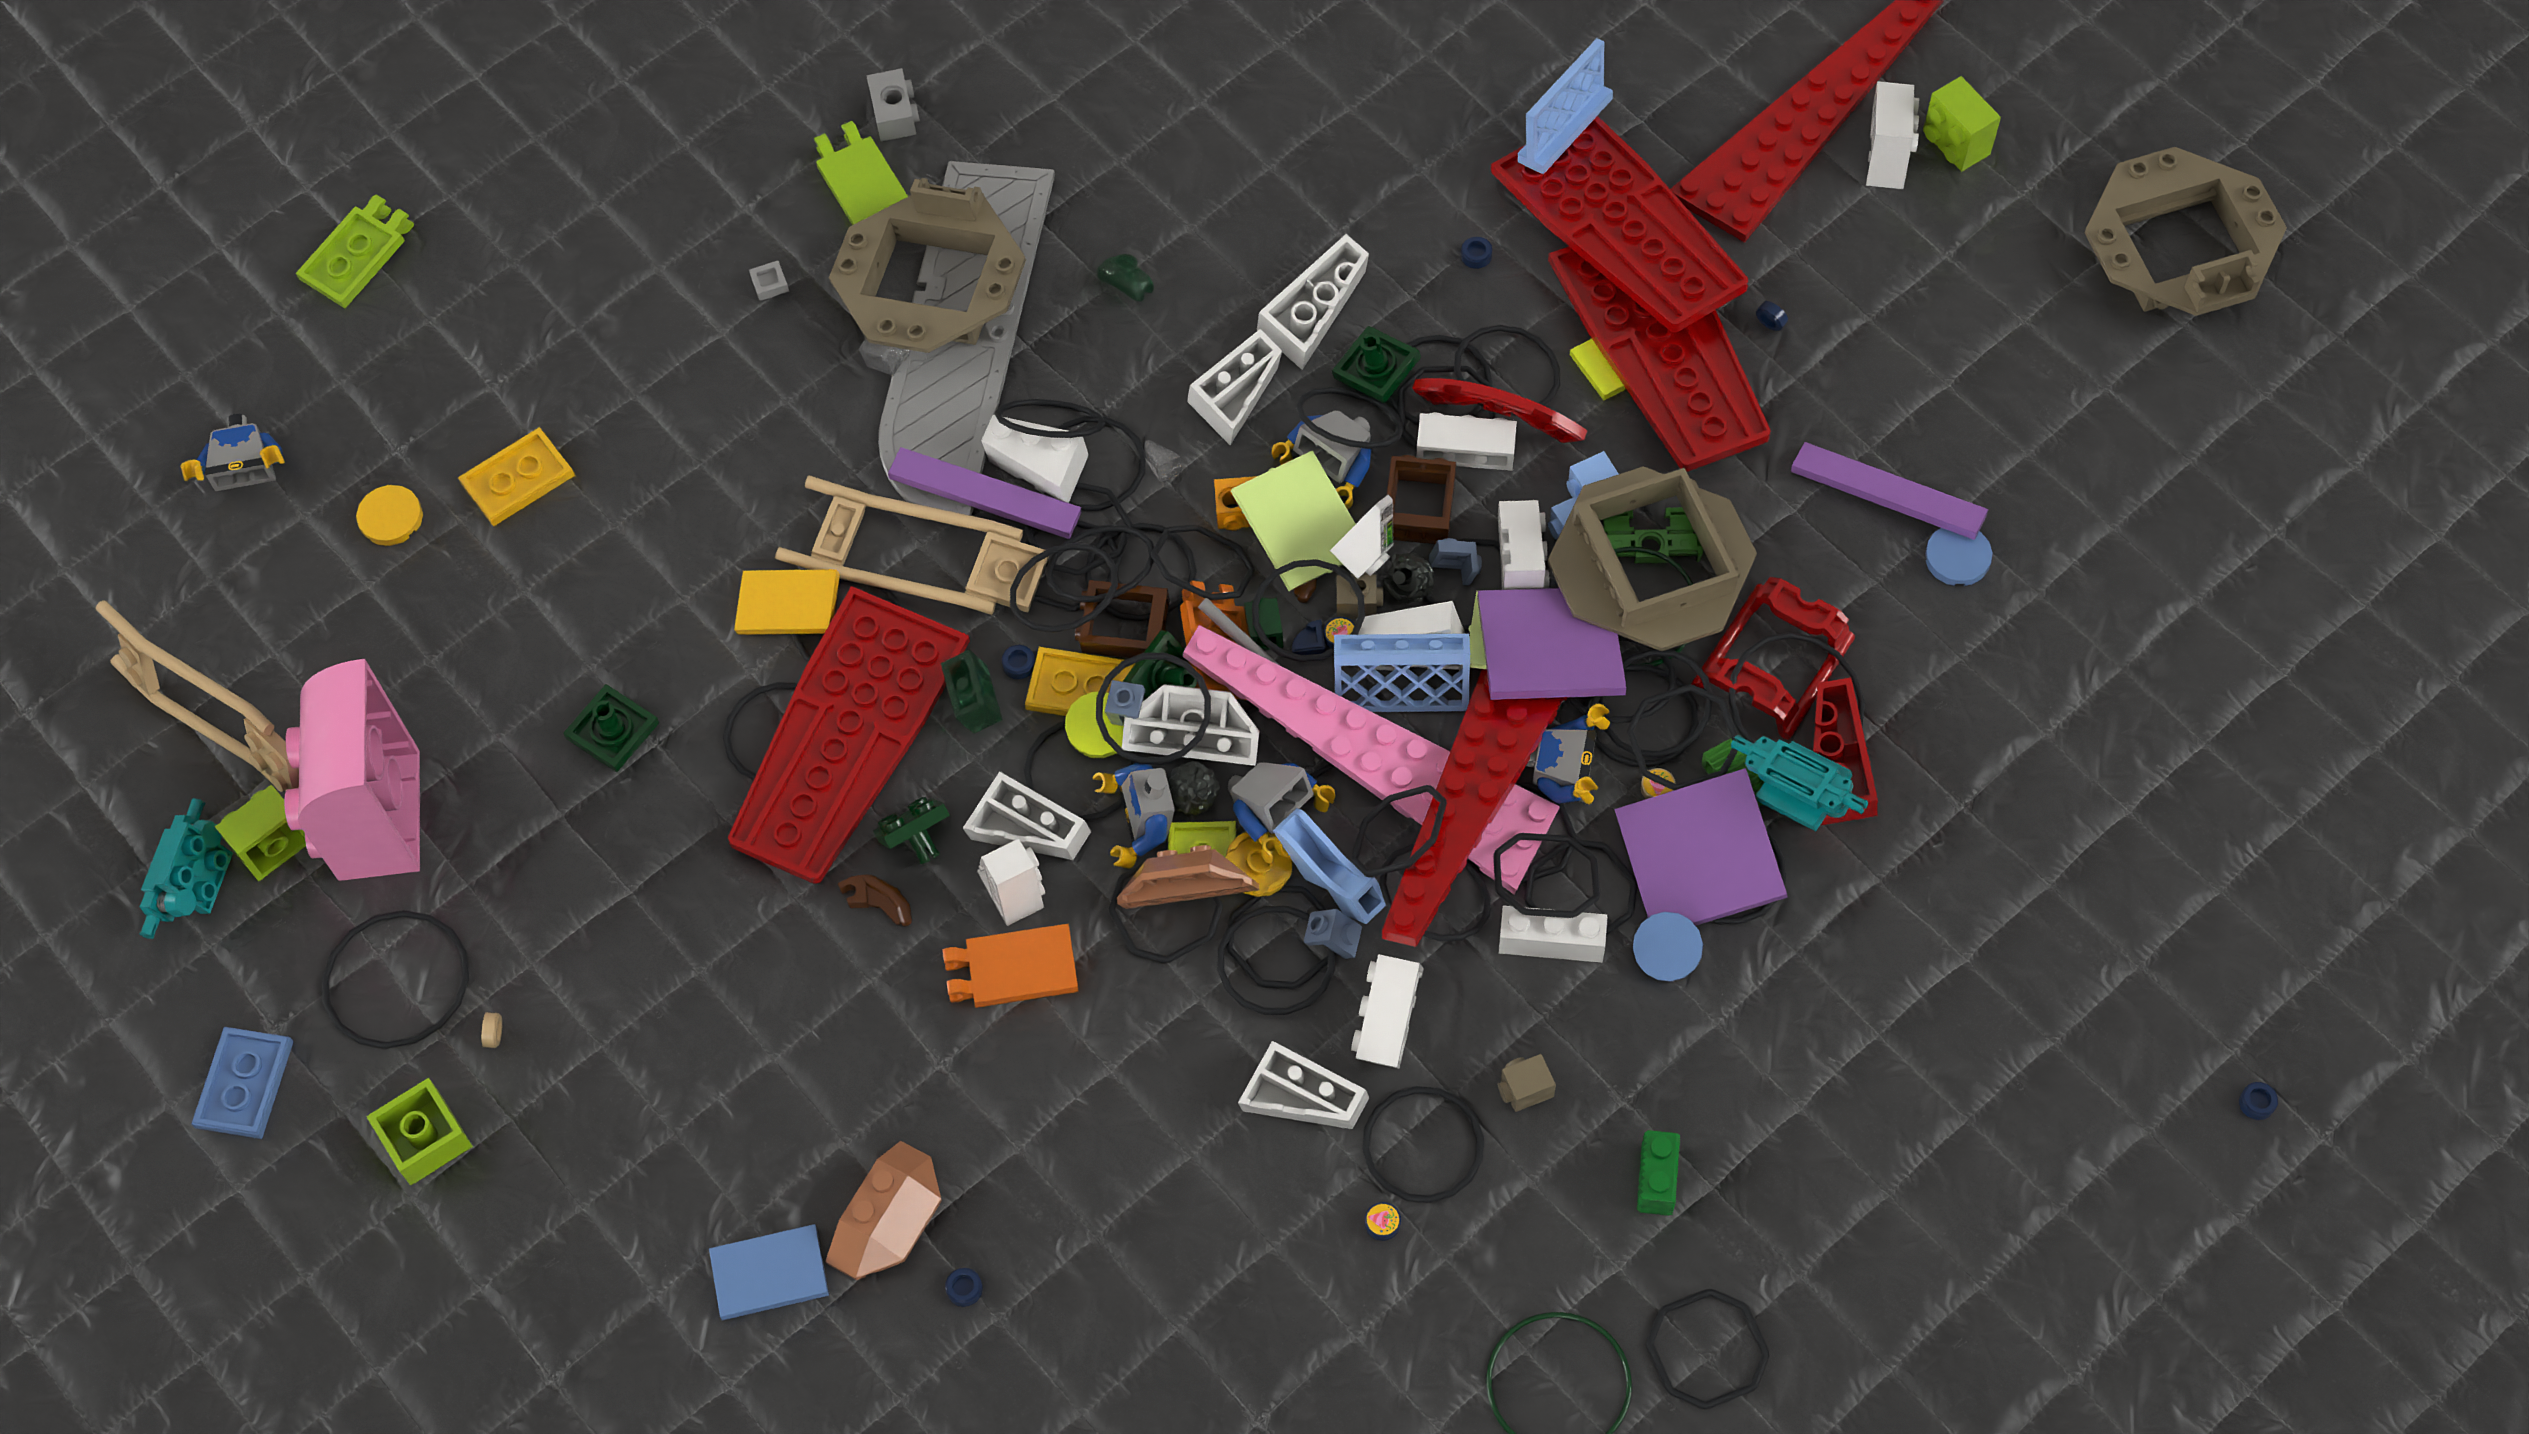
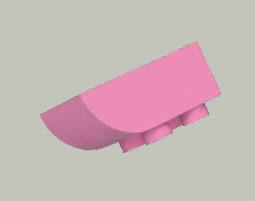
(354, 776)

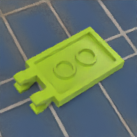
(858, 175)
(355, 251)

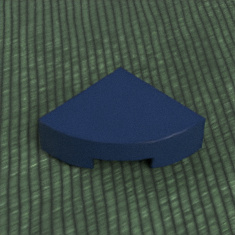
(1309, 640)

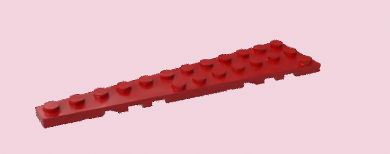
(1766, 157)
(1476, 780)

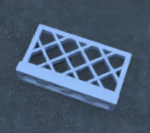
(1566, 110)
(1403, 652)

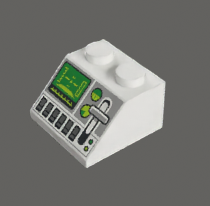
(1368, 541)

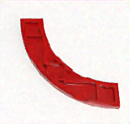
(1502, 402)

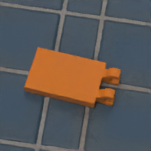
(1193, 617)
(1014, 966)

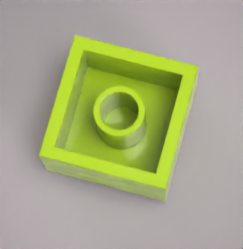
(1961, 123)
(261, 833)
(419, 1131)

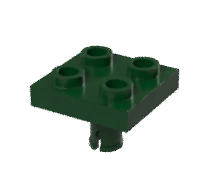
(1376, 364)
(1156, 673)
(611, 728)
(913, 826)

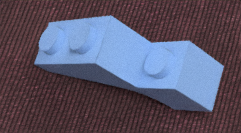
(1580, 474)
(1327, 867)

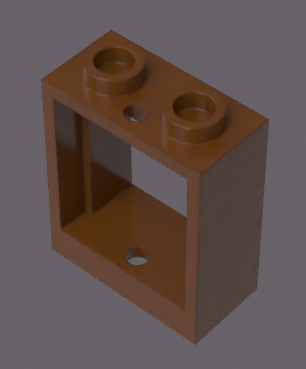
(1421, 527)
(1119, 646)

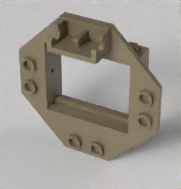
(2169, 183)
(933, 218)
(1598, 586)

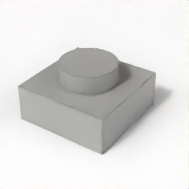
(768, 280)

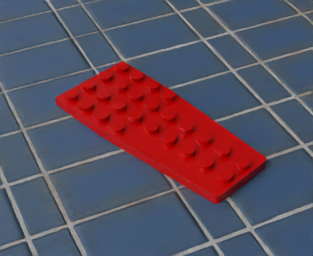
(1627, 226)
(1679, 380)
(843, 733)

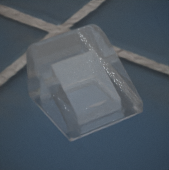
(1162, 461)

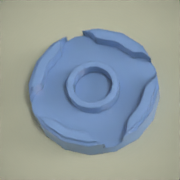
(1958, 558)
(1668, 946)

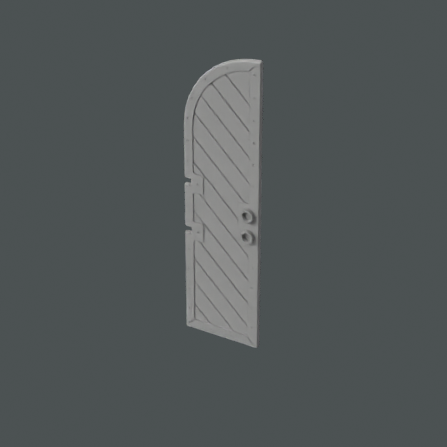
(947, 396)

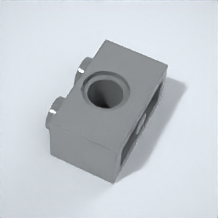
(891, 104)

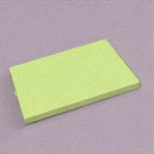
(1295, 516)

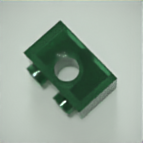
(971, 691)

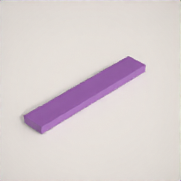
(1889, 490)
(985, 493)

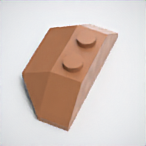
(1183, 878)
(886, 1213)

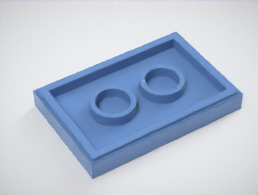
(242, 1082)
(768, 1272)

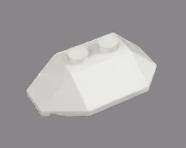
(1174, 716)

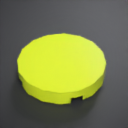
(1084, 730)

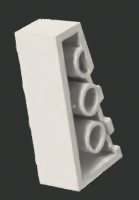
(1311, 303)

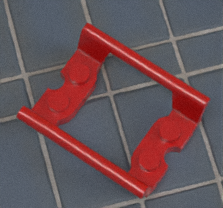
(1764, 688)

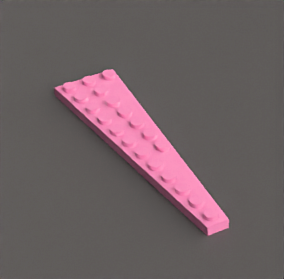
(1368, 747)

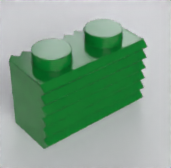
(1658, 1172)

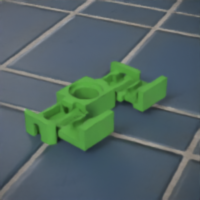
(1680, 536)

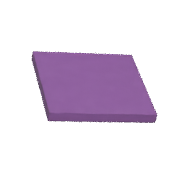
(1543, 650)
(1702, 850)

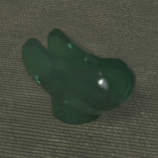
(1125, 275)

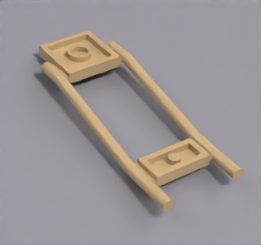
(990, 579)
(136, 664)

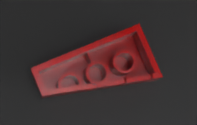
(1842, 740)

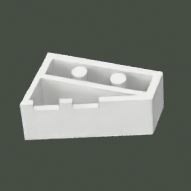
(1235, 384)
(1045, 462)
(1522, 546)
(1016, 812)
(1302, 1091)

